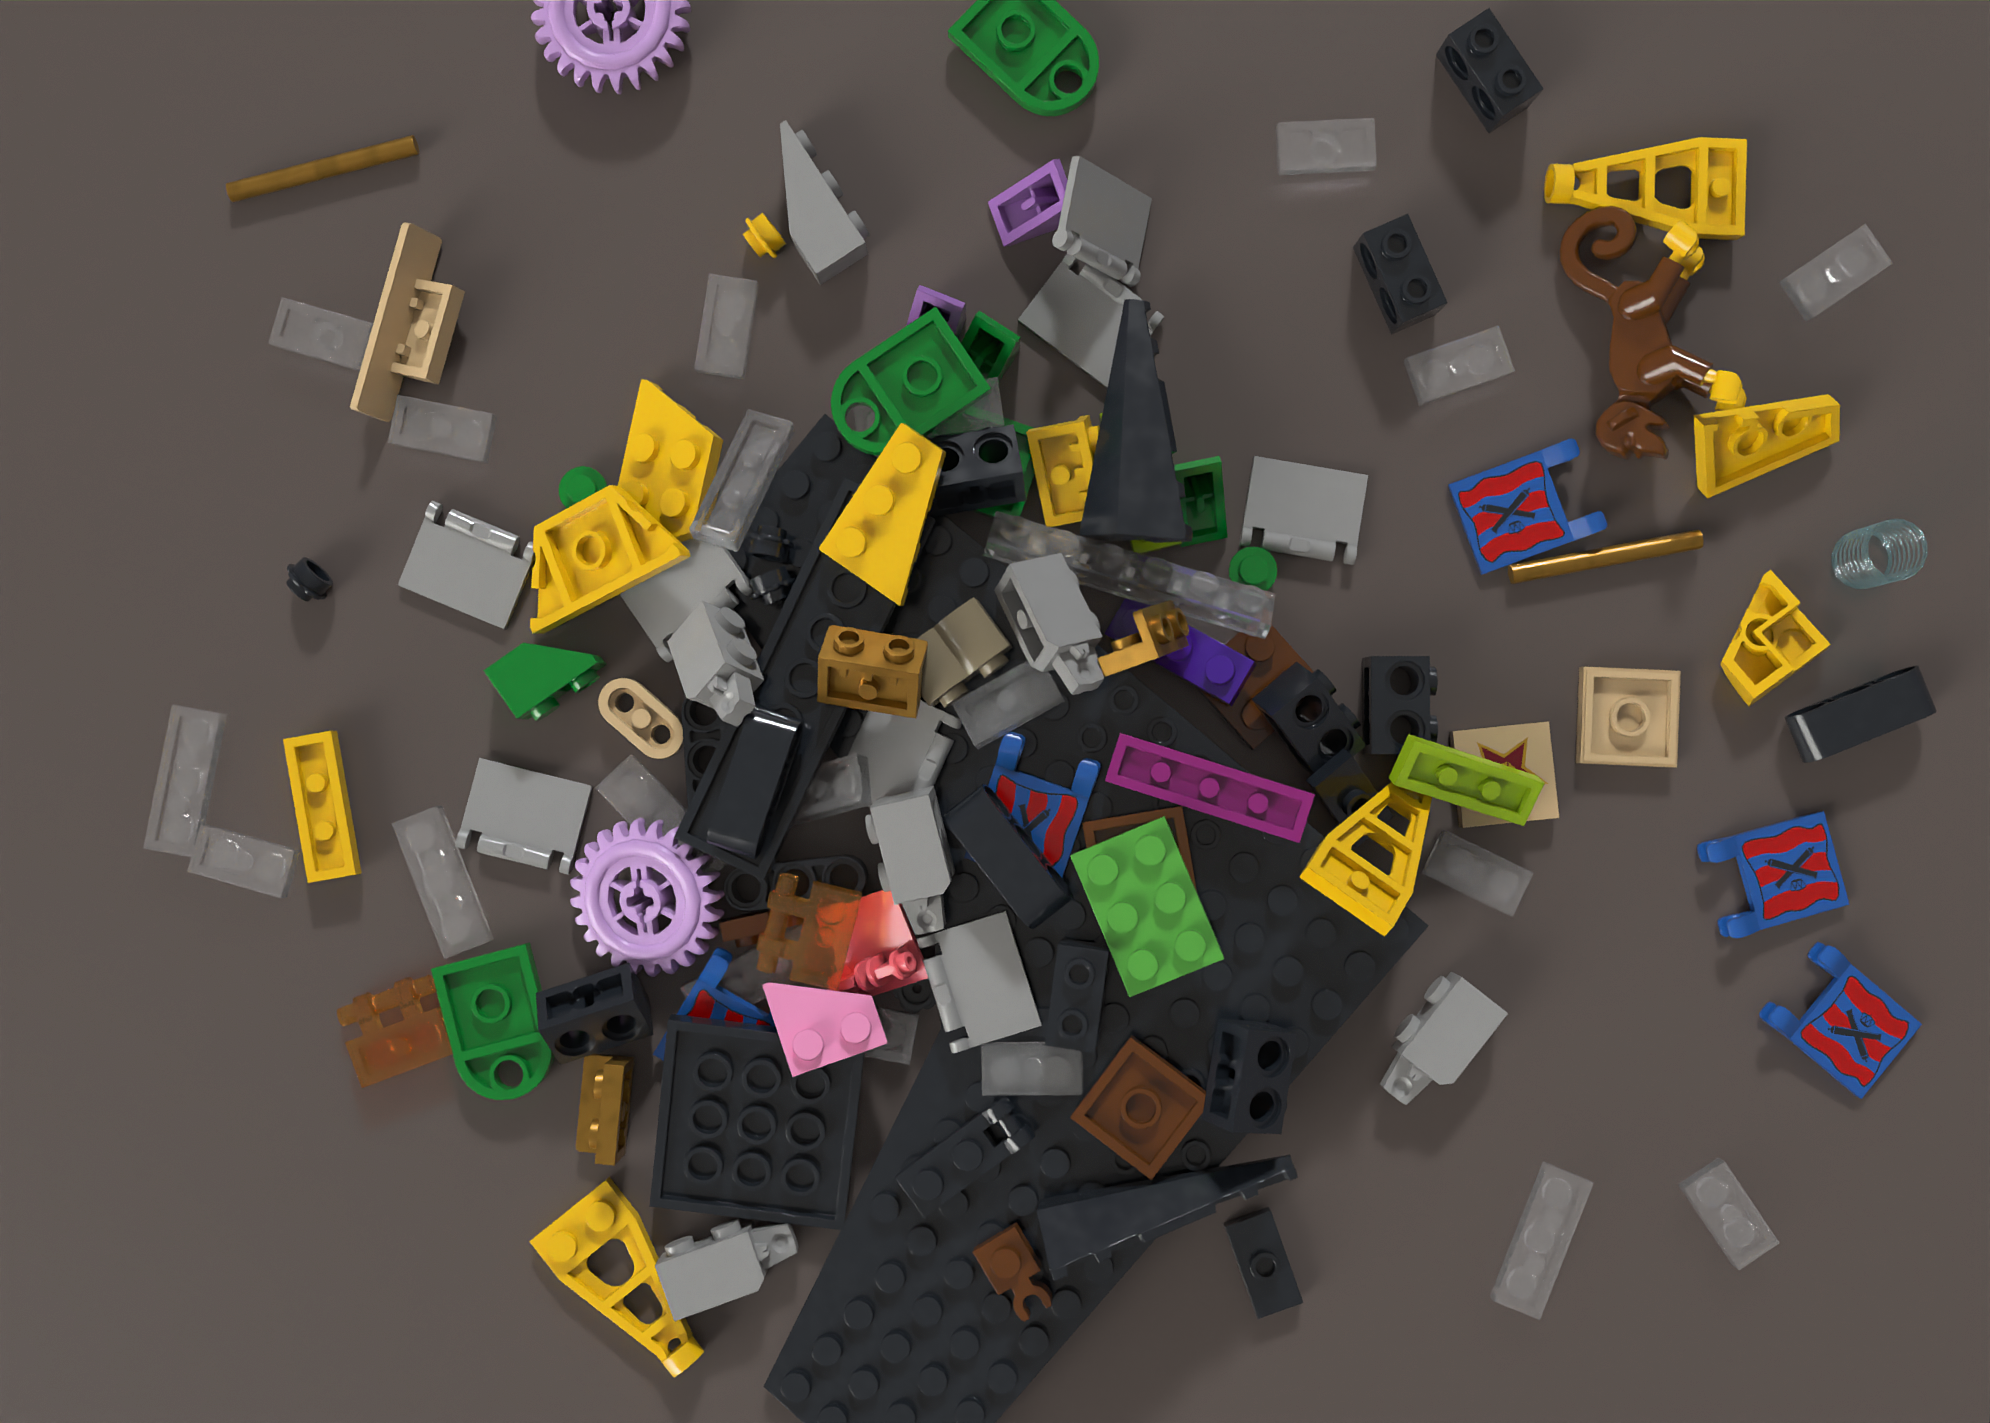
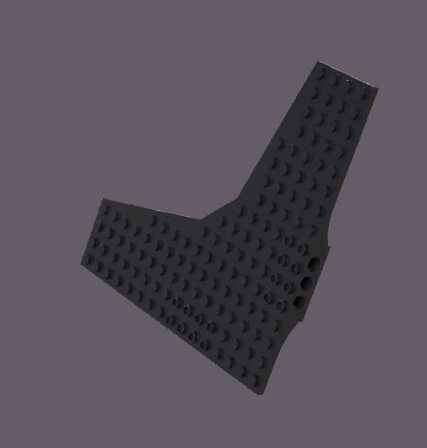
(901, 1306)

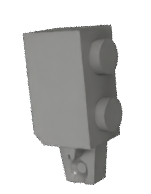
(1052, 620)
(717, 661)
(914, 855)
(1441, 1037)
(721, 1265)

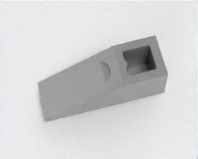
(817, 221)

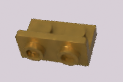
(1160, 632)
(871, 671)
(605, 1107)

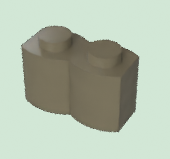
(958, 650)

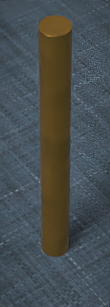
(322, 168)
(1605, 556)

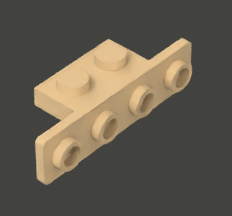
(410, 325)

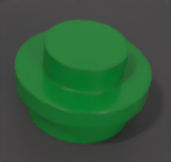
(580, 484)
(1253, 567)

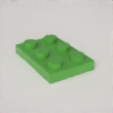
(1147, 906)

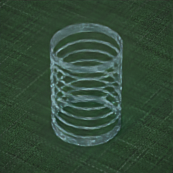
(1885, 578)

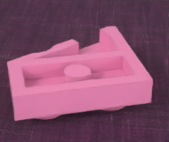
(822, 1025)

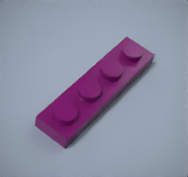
(1210, 787)

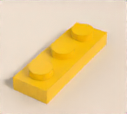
(322, 806)

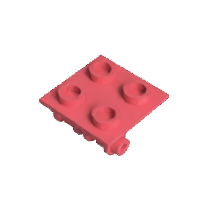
(881, 949)

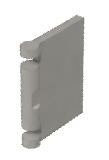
(1103, 221)
(1081, 316)
(1304, 509)
(468, 566)
(672, 595)
(904, 751)
(524, 815)
(980, 981)

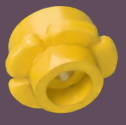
(763, 236)

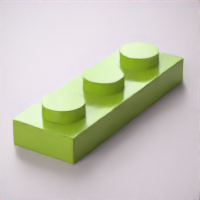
(1466, 780)

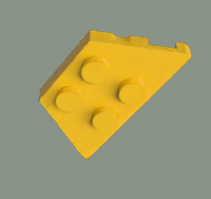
(668, 460)
(596, 554)

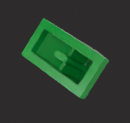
(990, 346)
(1204, 499)

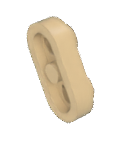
(643, 719)

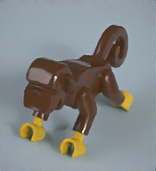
(1640, 346)

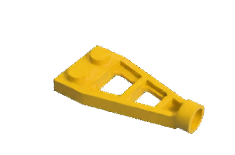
(1716, 185)
(1357, 883)
(583, 1230)

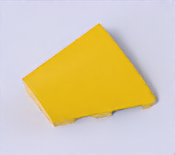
(1770, 641)

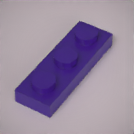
(1202, 663)

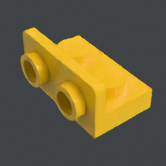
(1063, 467)

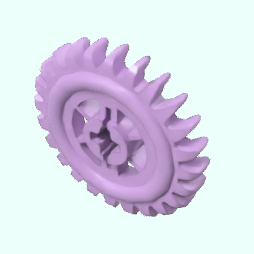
(623, 51)
(646, 897)

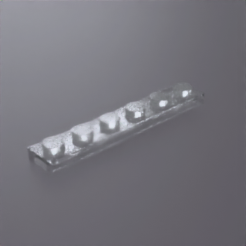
(1135, 575)

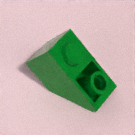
(538, 675)

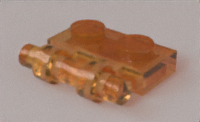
(824, 934)
(402, 1045)

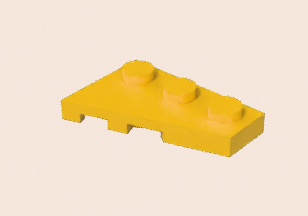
(1760, 438)
(886, 516)

